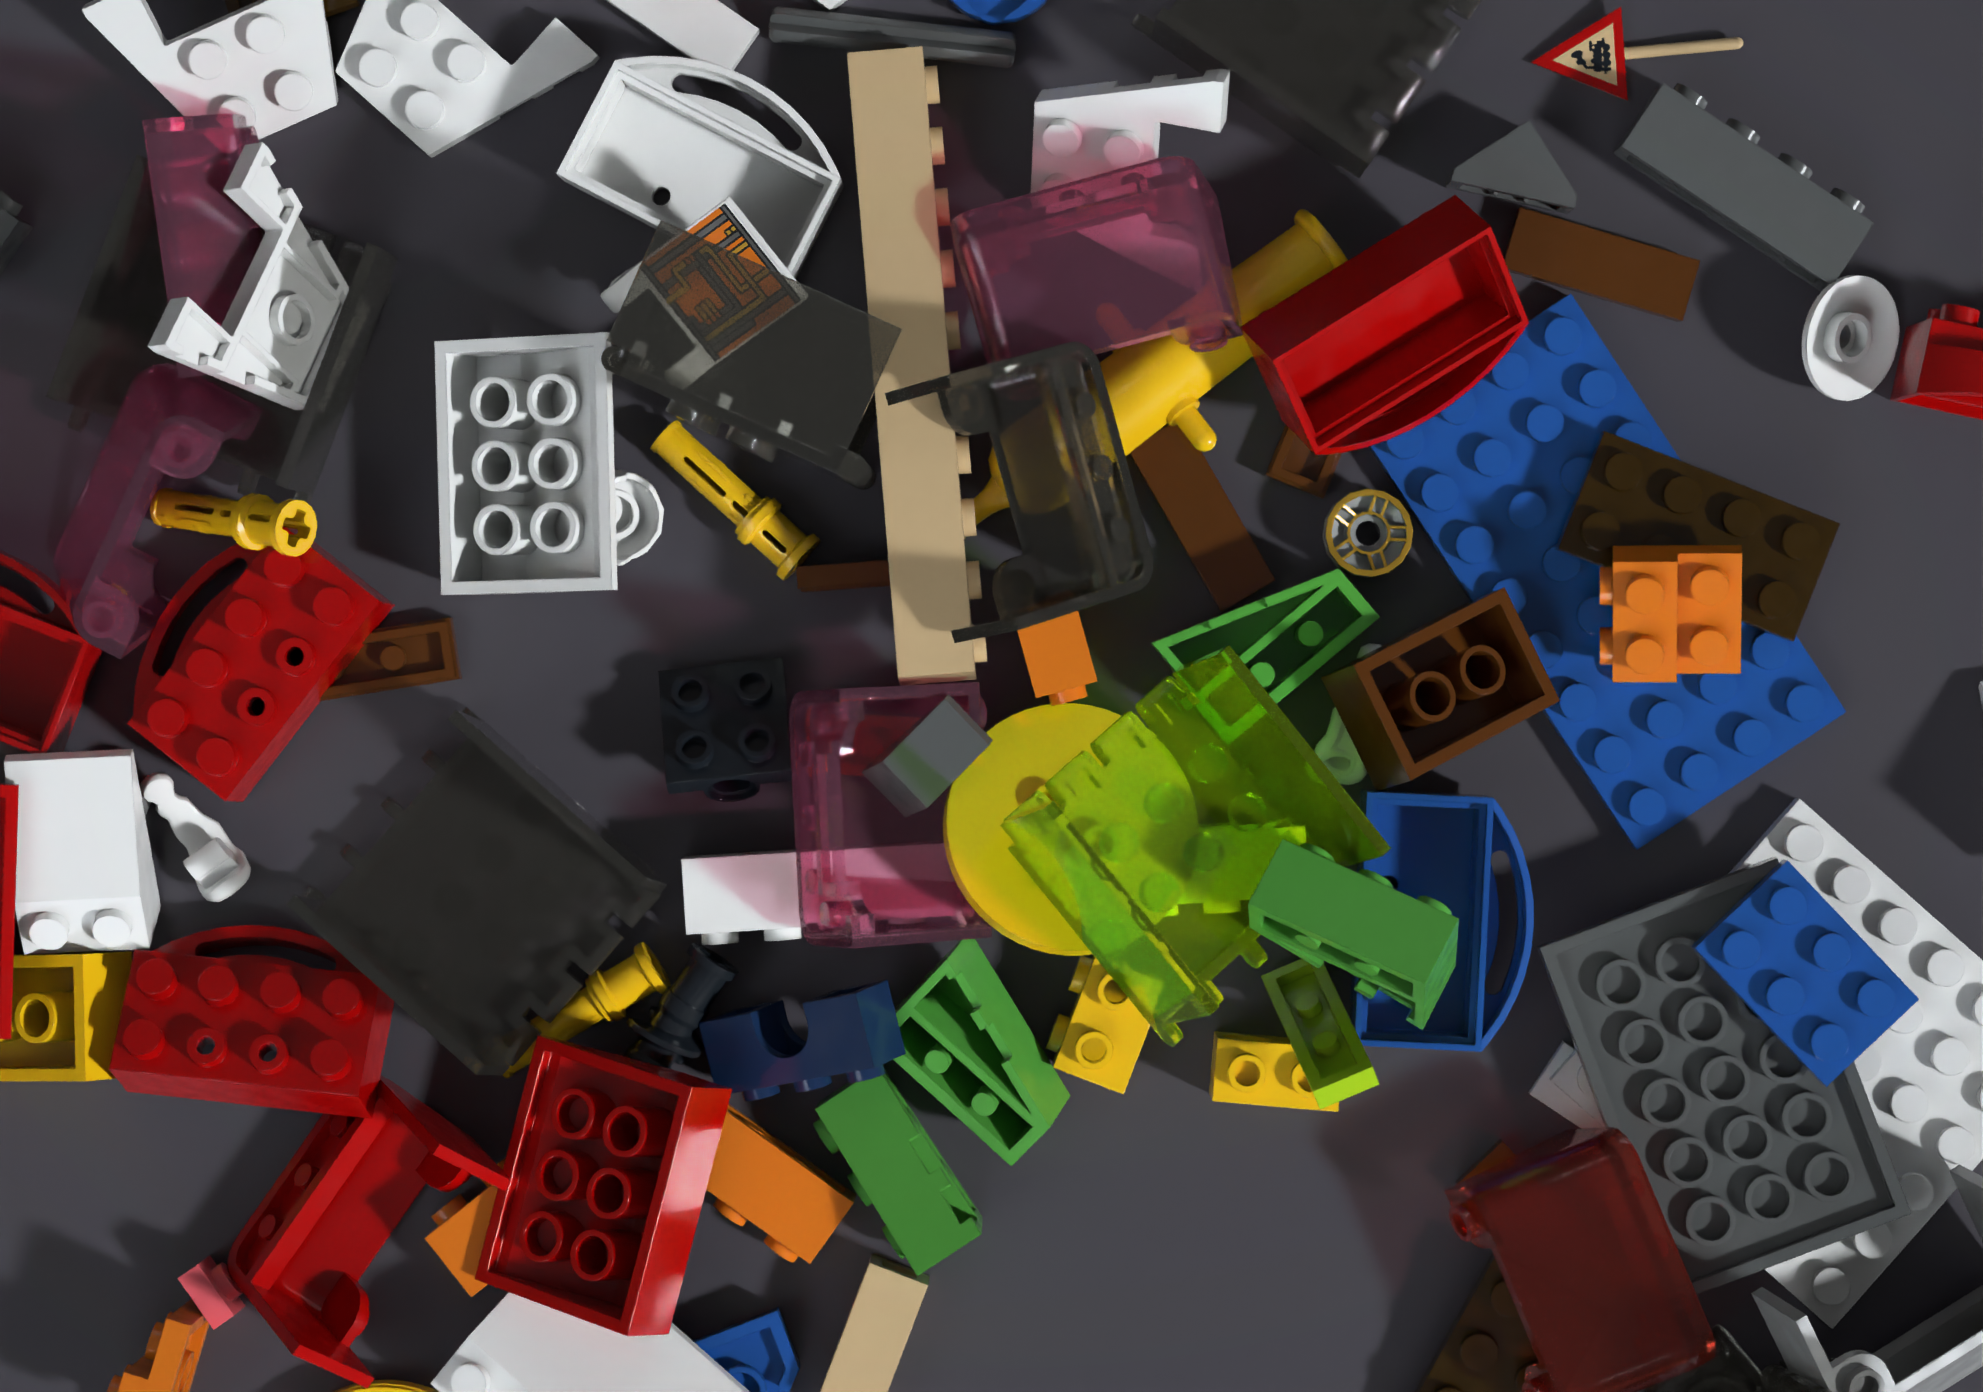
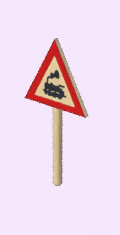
(1599, 55)

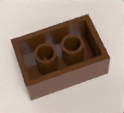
(1440, 689)

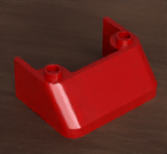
(334, 1214)

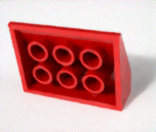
(603, 1186)

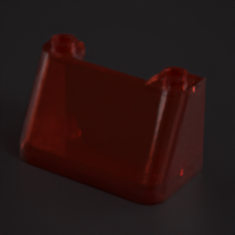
(1587, 1264)

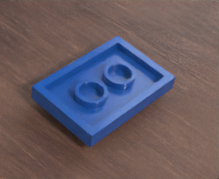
(1805, 972)

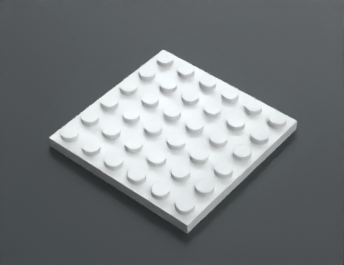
(1916, 1075)

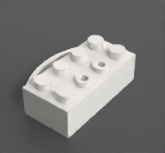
(701, 151)

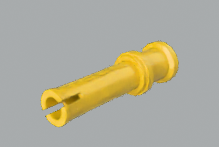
(756, 518)
(251, 521)
(605, 996)

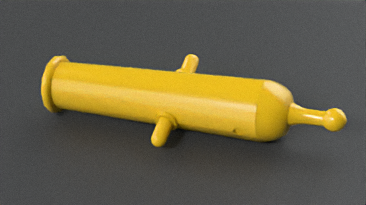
(1164, 379)

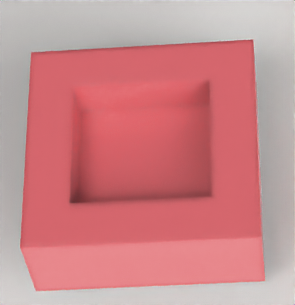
(213, 1291)

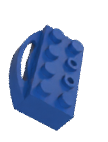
(1445, 853)

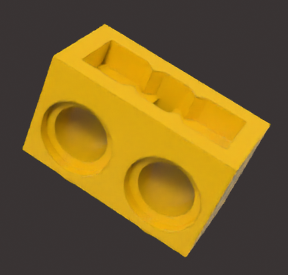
(1259, 1073)

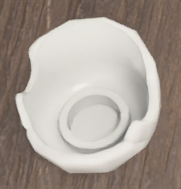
(637, 515)

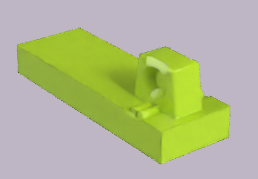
(1320, 1032)

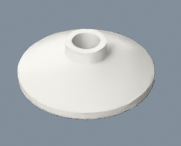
(1850, 337)

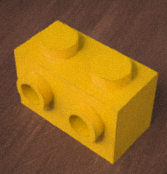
(1102, 1032)

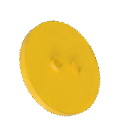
(1017, 763)

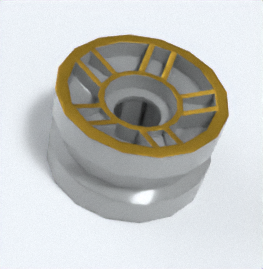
(1391, 523)

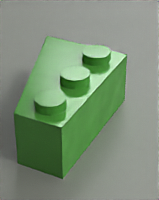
(1281, 634)
(1357, 925)
(979, 1053)
(898, 1171)

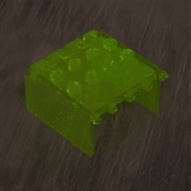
(1178, 830)

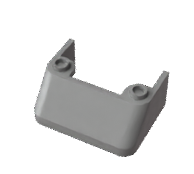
(1919, 1361)

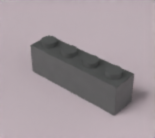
(1744, 186)

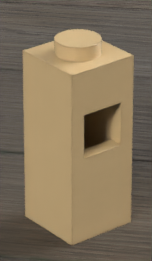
(876, 1328)

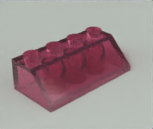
(200, 229)

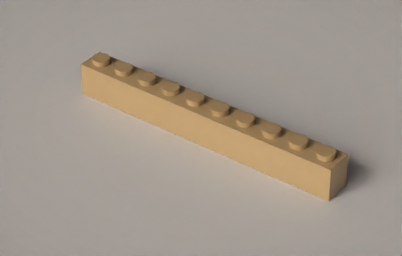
(906, 288)

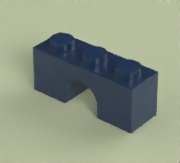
(847, 1033)

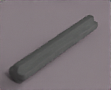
(876, 33)

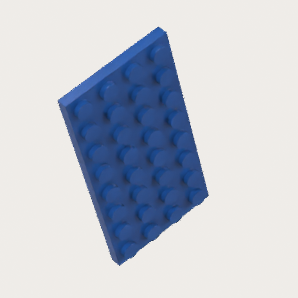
(1493, 496)

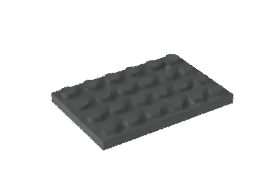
(1723, 1116)

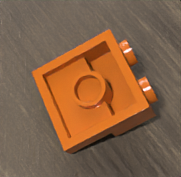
(1672, 611)
(169, 1355)

